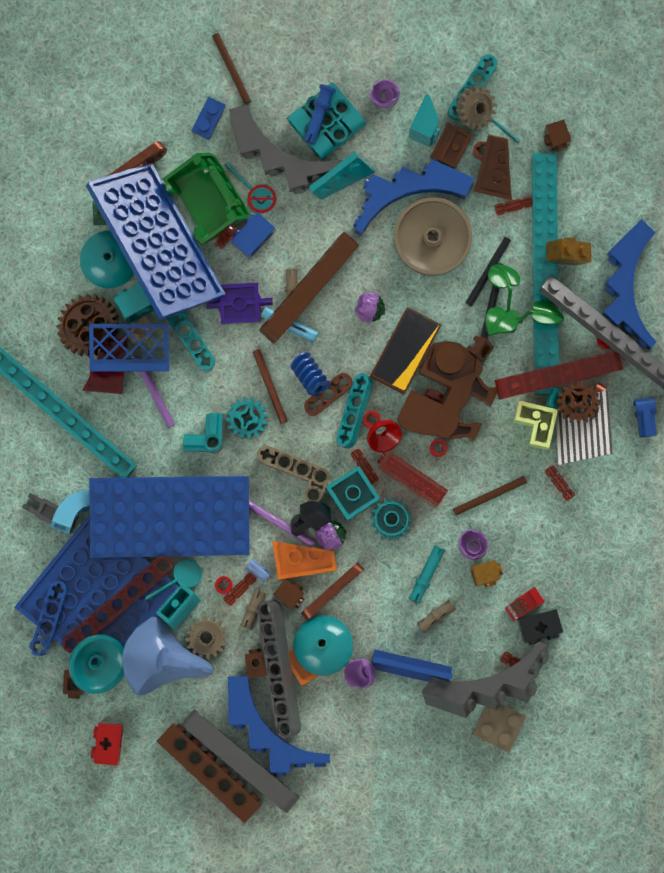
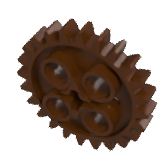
(76, 314)

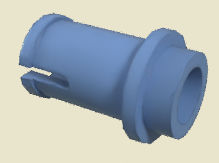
(257, 570)

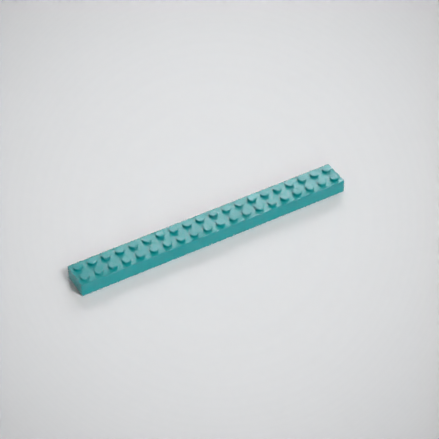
(544, 230)

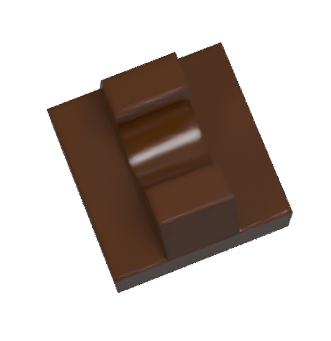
(481, 349)

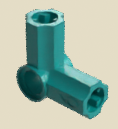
(200, 442)

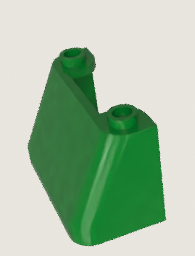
(207, 196)

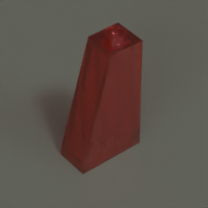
(412, 479)

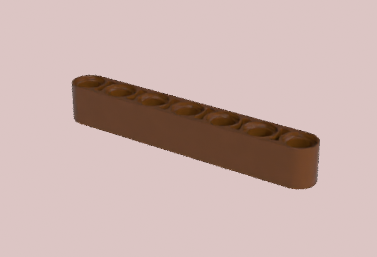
(308, 287)

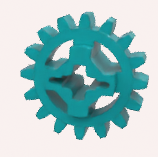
(234, 414)

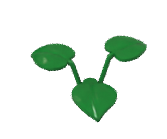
(502, 321)

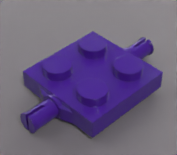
(240, 303)

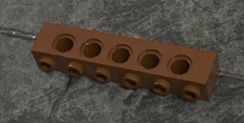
(168, 742)

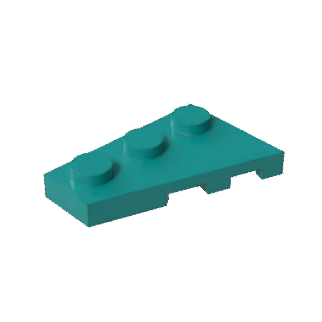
(341, 176)

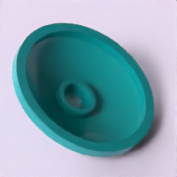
(104, 272)
(324, 659)
(104, 672)

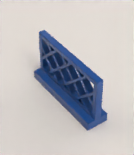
(133, 364)
(410, 667)

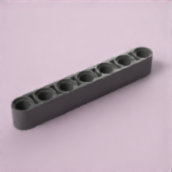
(275, 677)
(240, 761)

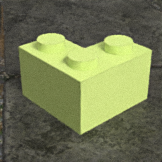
(540, 419)

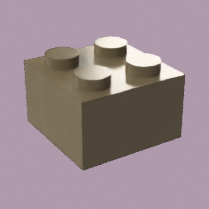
(499, 726)

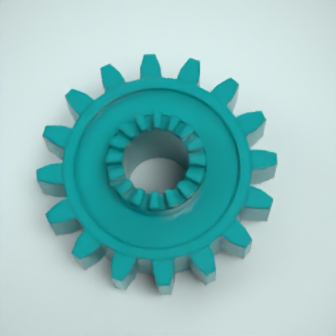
(391, 508)

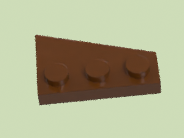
(494, 169)

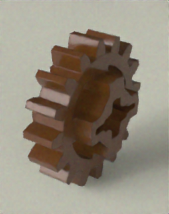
(578, 411)

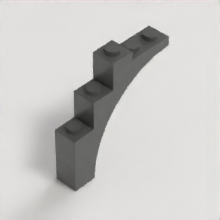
(274, 160)
(491, 691)

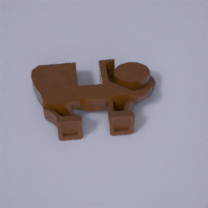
(459, 372)

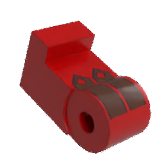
(524, 604)

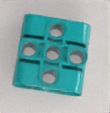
(341, 122)

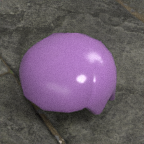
(390, 91)
(475, 551)
(359, 673)

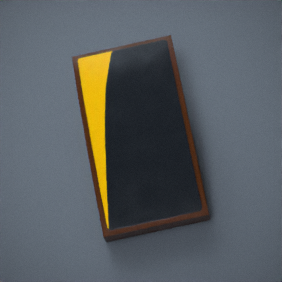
(405, 350)

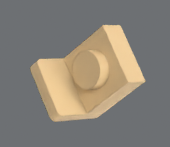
(139, 333)

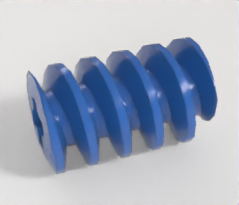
(309, 374)

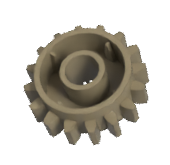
(478, 98)
(217, 637)

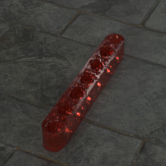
(558, 375)
(128, 601)

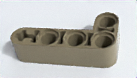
(309, 477)

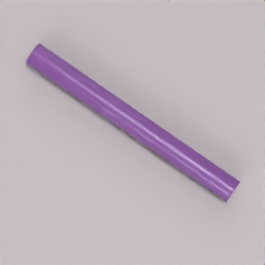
(157, 398)
(279, 523)

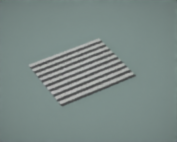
(585, 440)

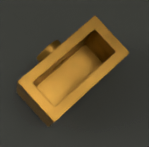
(568, 252)
(486, 573)

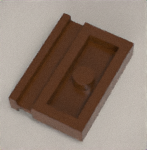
(451, 146)

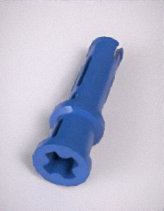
(321, 105)

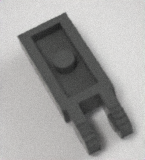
(45, 511)

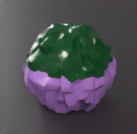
(370, 307)
(331, 535)

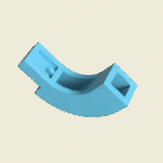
(70, 509)

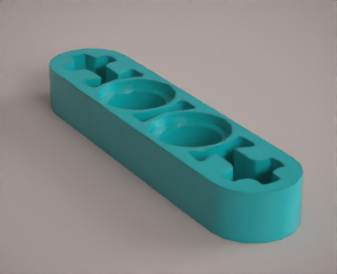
(469, 82)
(189, 338)
(357, 411)

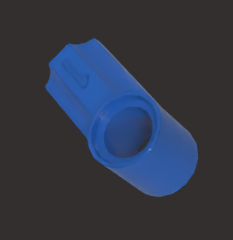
(645, 416)

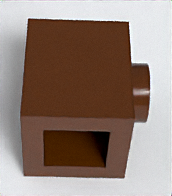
(557, 136)
(290, 594)
(255, 663)

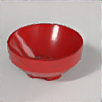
(386, 440)

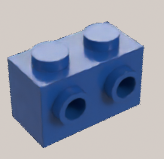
(252, 235)

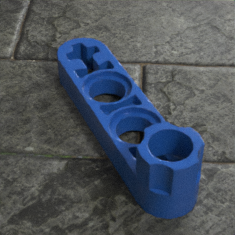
(46, 617)

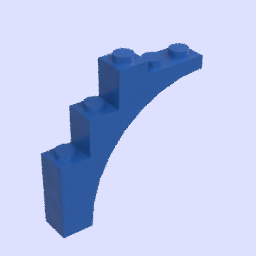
(436, 179)
(620, 284)
(282, 754)

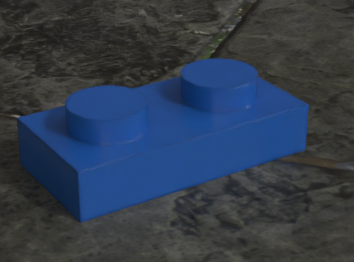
(208, 118)

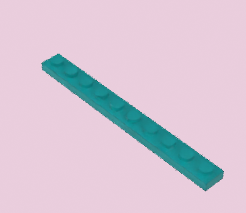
(65, 416)

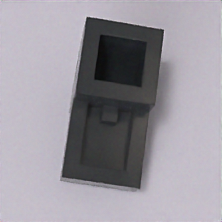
(313, 515)

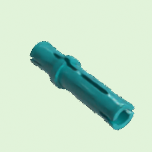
(422, 582)

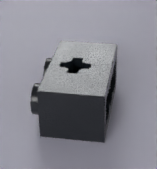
(549, 619)

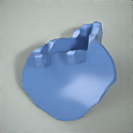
(156, 657)

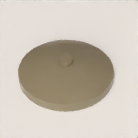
(432, 236)

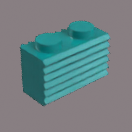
(178, 606)

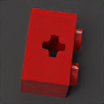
(111, 755)

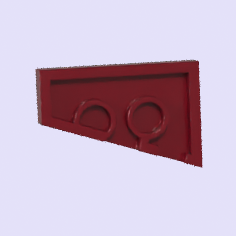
(108, 381)

